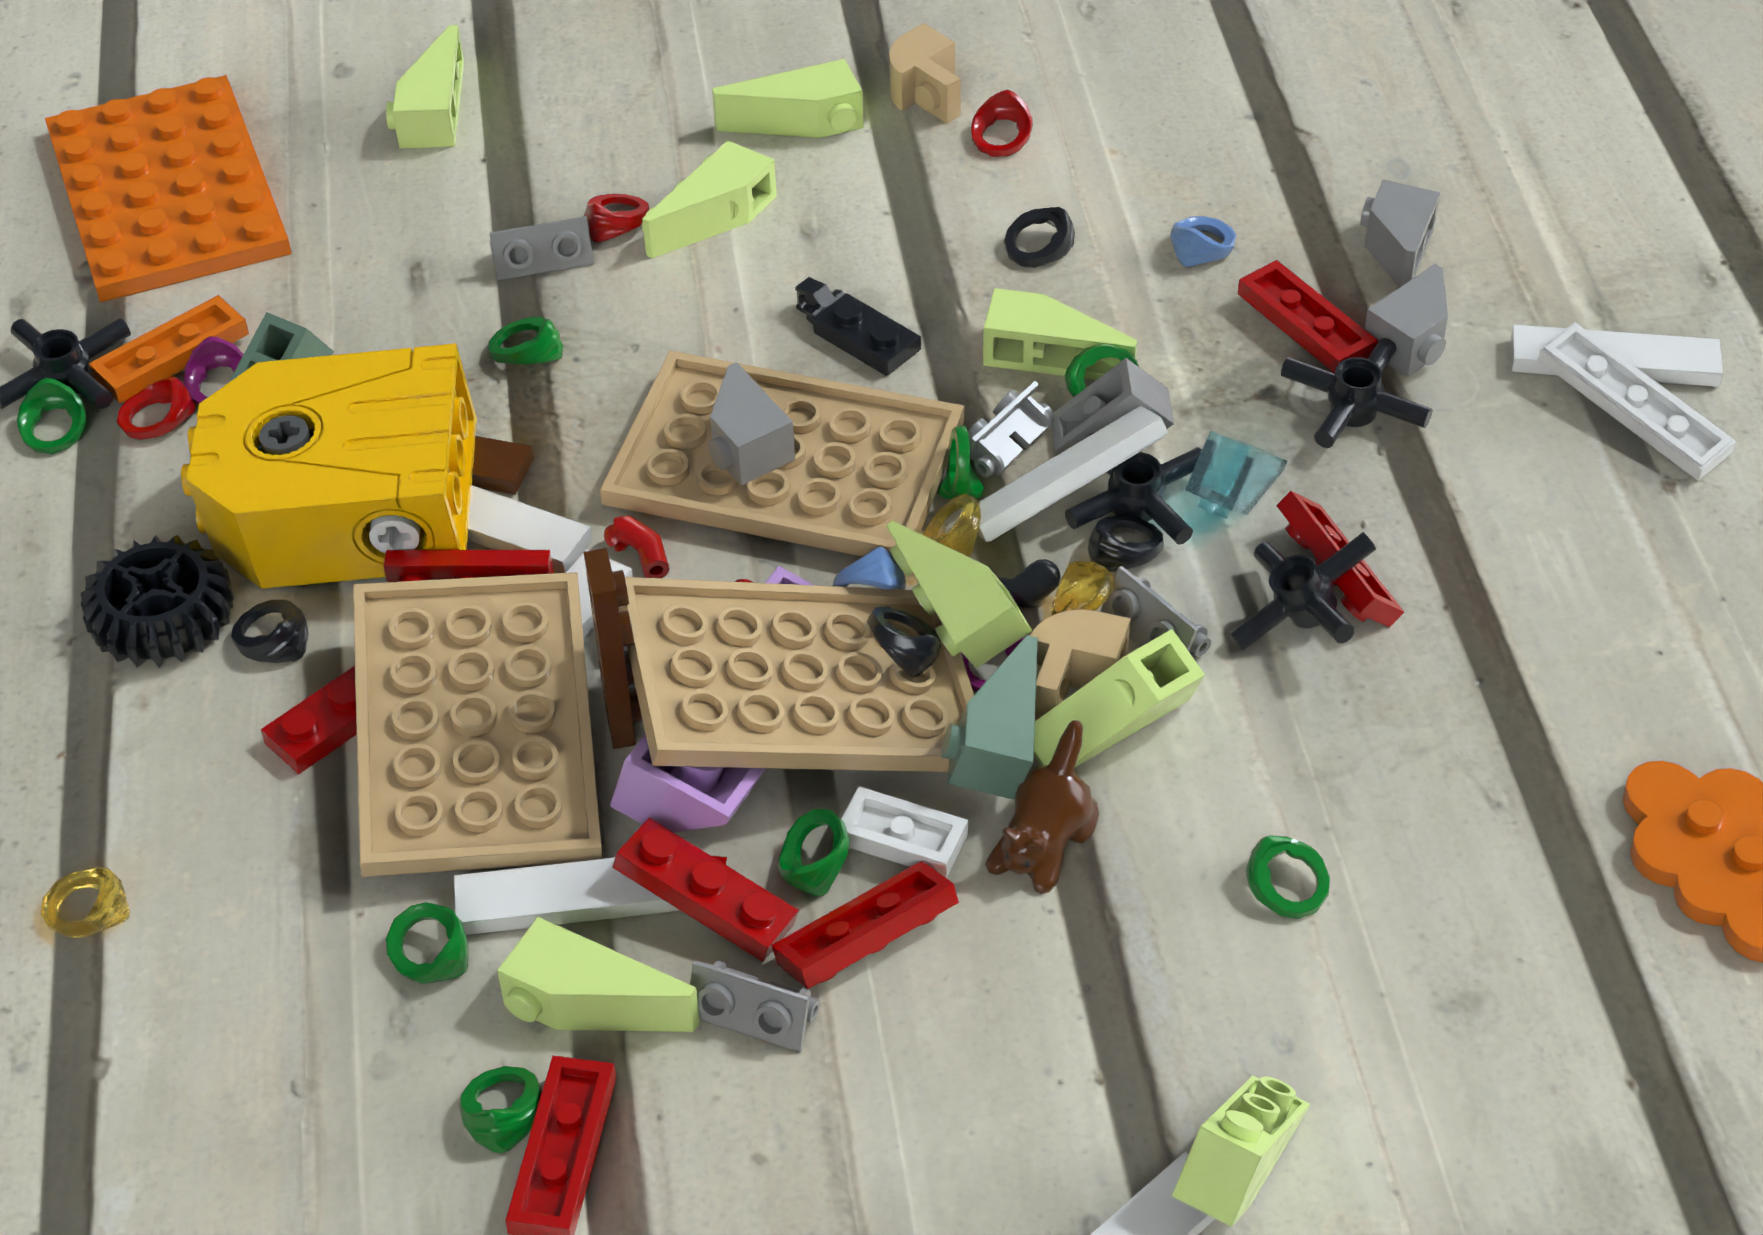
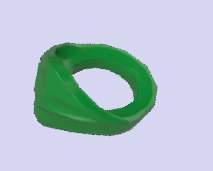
(542, 348)
(1076, 370)
(46, 396)
(960, 475)
(820, 875)
(1260, 876)
(451, 960)
(500, 1128)

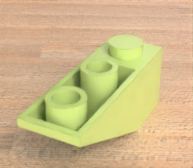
(713, 199)
(965, 594)
(1122, 698)
(1239, 1148)

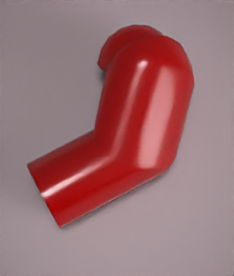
(643, 539)

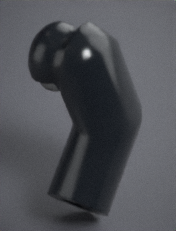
(1033, 583)

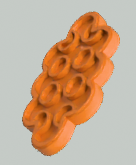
(1703, 843)

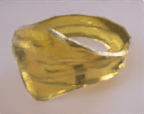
(965, 529)
(1083, 584)
(108, 911)

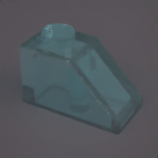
(1232, 475)

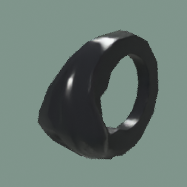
(1060, 242)
(1112, 553)
(286, 641)
(910, 653)

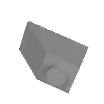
(1400, 227)
(1413, 320)
(1107, 400)
(748, 429)

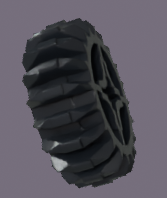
(158, 612)

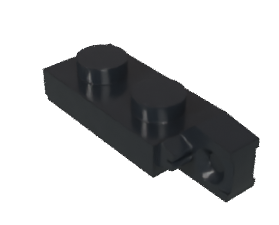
(856, 327)

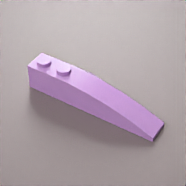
(684, 795)

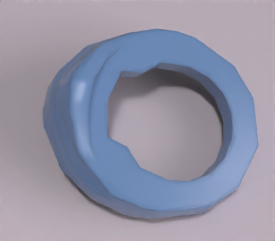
(1196, 248)
(873, 569)

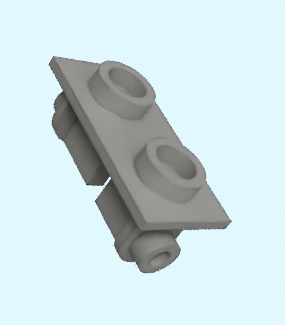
(541, 248)
(1015, 417)
(1152, 614)
(751, 1006)

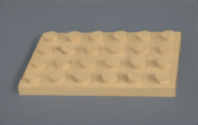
(855, 467)
(785, 678)
(473, 725)

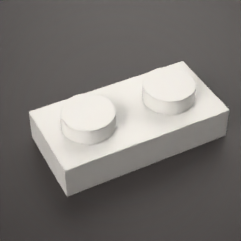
(903, 831)

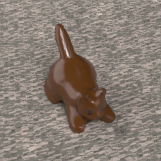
(1048, 811)

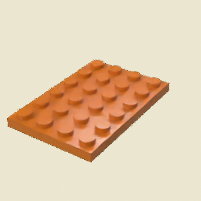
(166, 188)

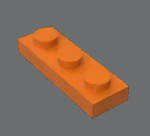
(166, 348)

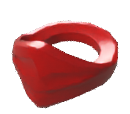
(1002, 106)
(607, 224)
(162, 391)

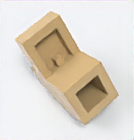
(925, 73)
(1074, 651)

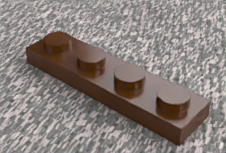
(612, 633)

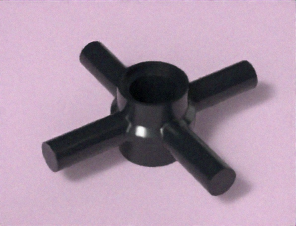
(63, 358)
(1356, 392)
(1138, 491)
(1303, 591)

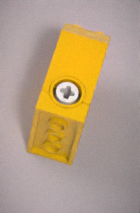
(332, 462)

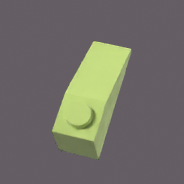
(429, 95)
(792, 103)
(1044, 335)
(589, 987)

